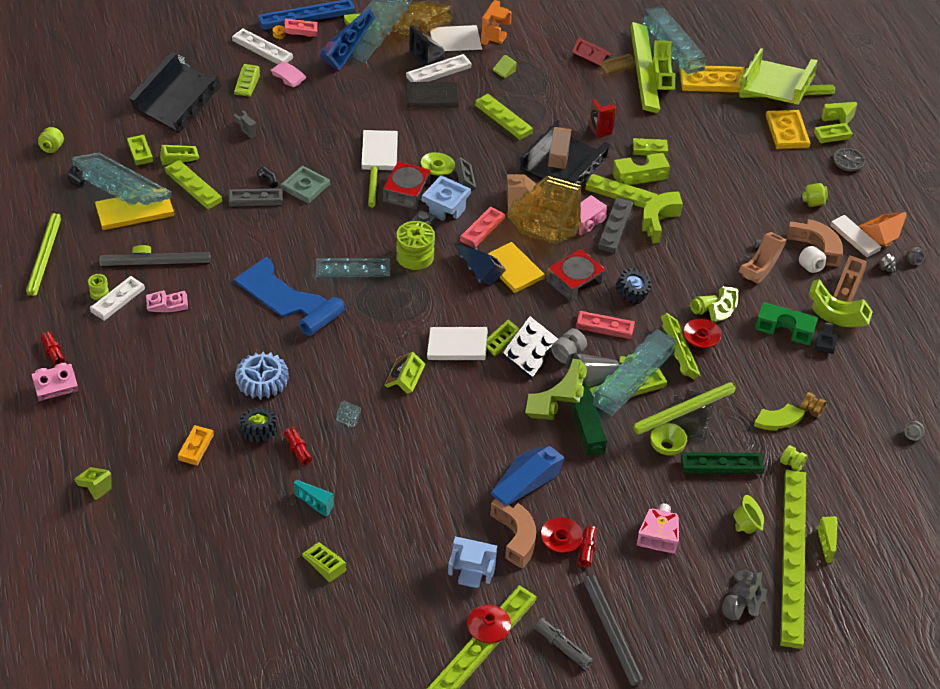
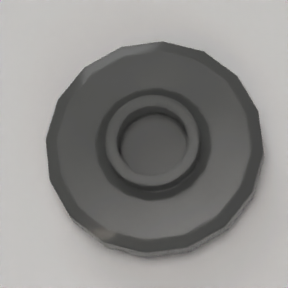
(849, 159)

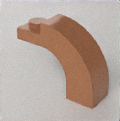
(820, 236)
(764, 258)
(522, 524)

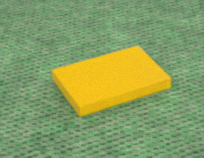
(787, 129)
(519, 268)

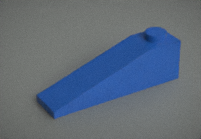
(343, 44)
(528, 473)

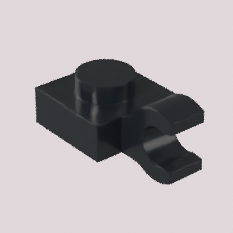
(826, 340)

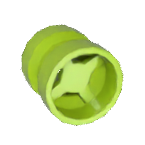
(98, 286)
(793, 458)

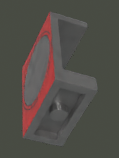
(405, 185)
(573, 273)

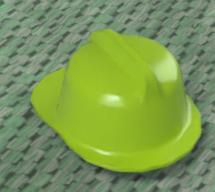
(748, 516)

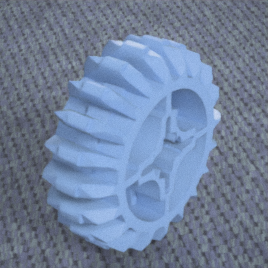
(261, 375)

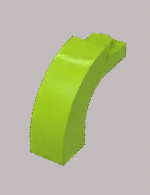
(662, 65)
(660, 207)
(836, 311)

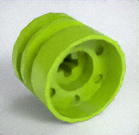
(415, 245)

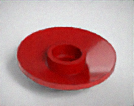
(702, 333)
(561, 528)
(489, 631)

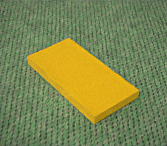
(712, 79)
(118, 213)

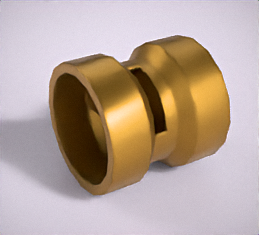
(813, 404)

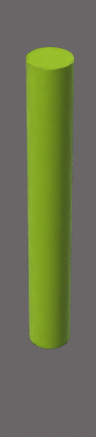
(372, 188)

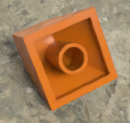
(884, 228)

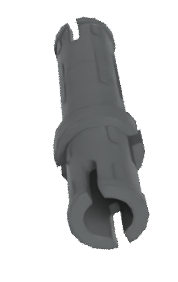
(556, 638)

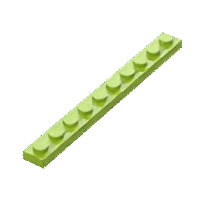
(793, 560)

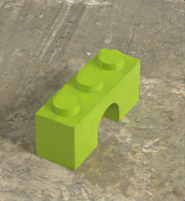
(628, 173)

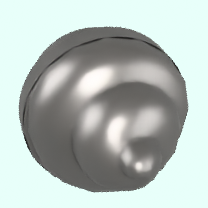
(915, 256)
(887, 263)
(914, 430)

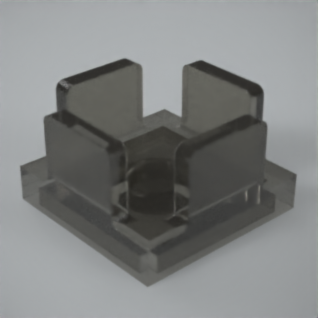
(695, 422)

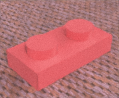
(300, 27)

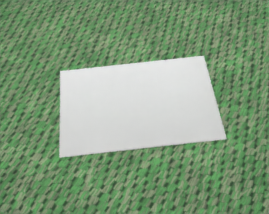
(457, 37)

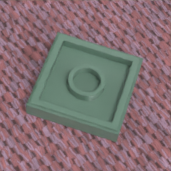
(305, 184)

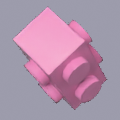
(54, 381)

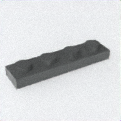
(615, 225)

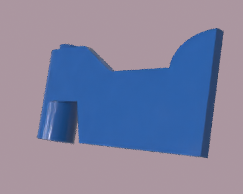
(285, 301)

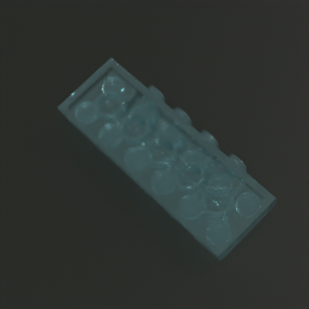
(386, 15)
(119, 180)

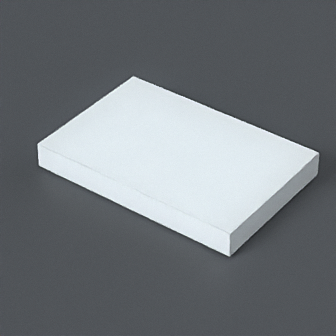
(379, 149)
(457, 343)

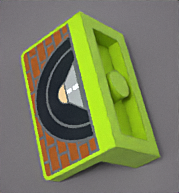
(406, 372)

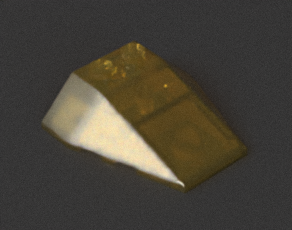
(419, 14)
(548, 210)

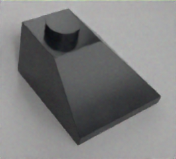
(424, 47)

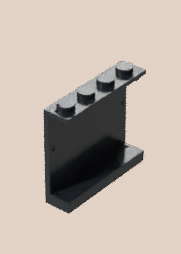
(174, 93)
(581, 162)

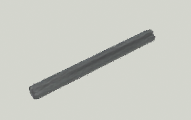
(155, 258)
(613, 630)

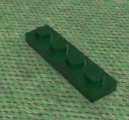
(722, 463)

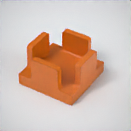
(490, 23)

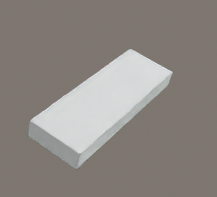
(855, 236)
(117, 298)

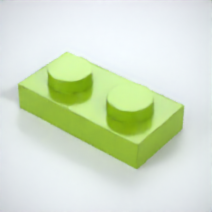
(833, 133)
(649, 146)
(140, 150)

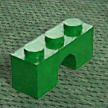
(774, 316)

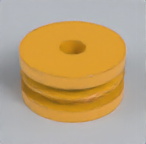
(278, 32)

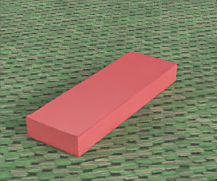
(482, 227)
(605, 325)

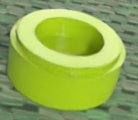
(141, 249)

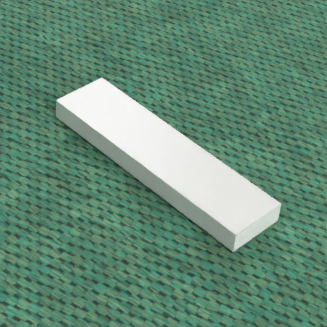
(262, 47)
(439, 69)

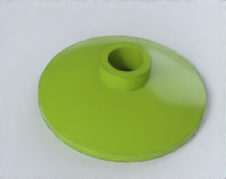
(438, 163)

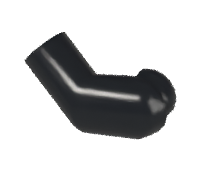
(74, 176)
(271, 176)

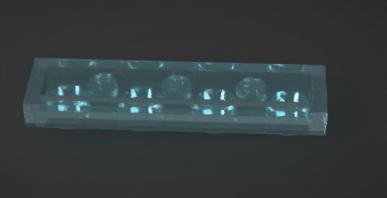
(352, 267)

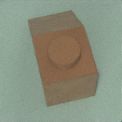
(559, 148)

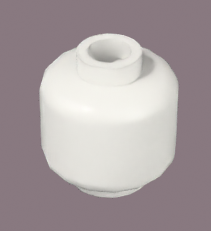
(812, 259)

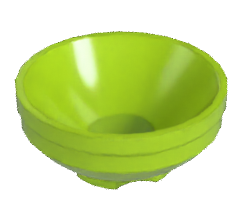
(668, 433)

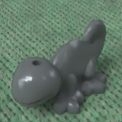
(744, 593)

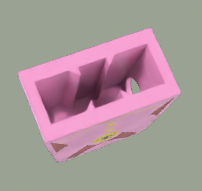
(660, 530)

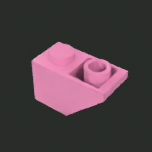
(592, 213)

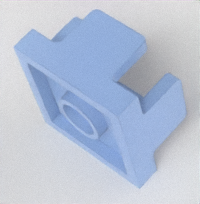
(445, 197)
(473, 560)

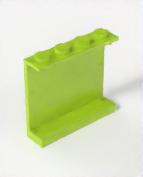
(777, 80)

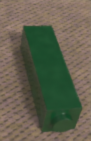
(589, 424)

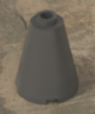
(597, 368)

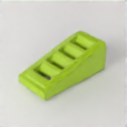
(248, 79)
(173, 153)
(507, 327)
(828, 536)
(329, 574)

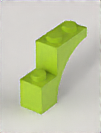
(570, 389)

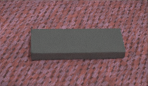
(255, 197)

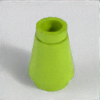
(700, 303)

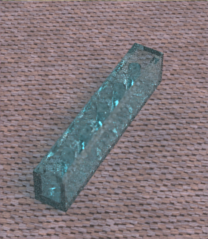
(683, 49)
(633, 372)

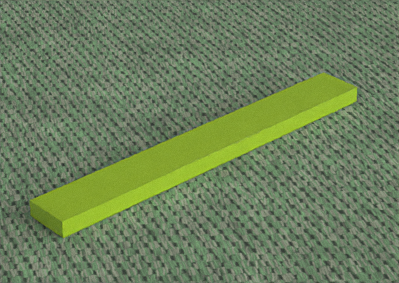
(644, 68)
(475, 651)

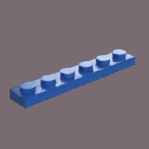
(307, 13)

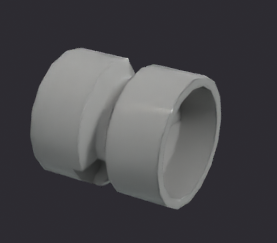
(571, 342)

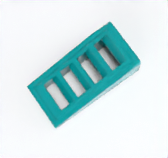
(315, 497)

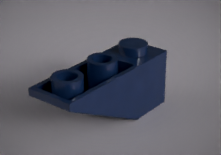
(485, 266)

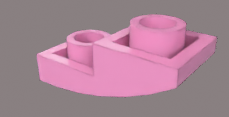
(290, 75)
(166, 303)

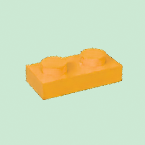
(195, 445)

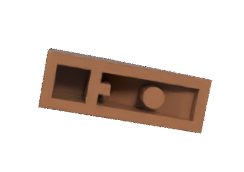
(850, 279)

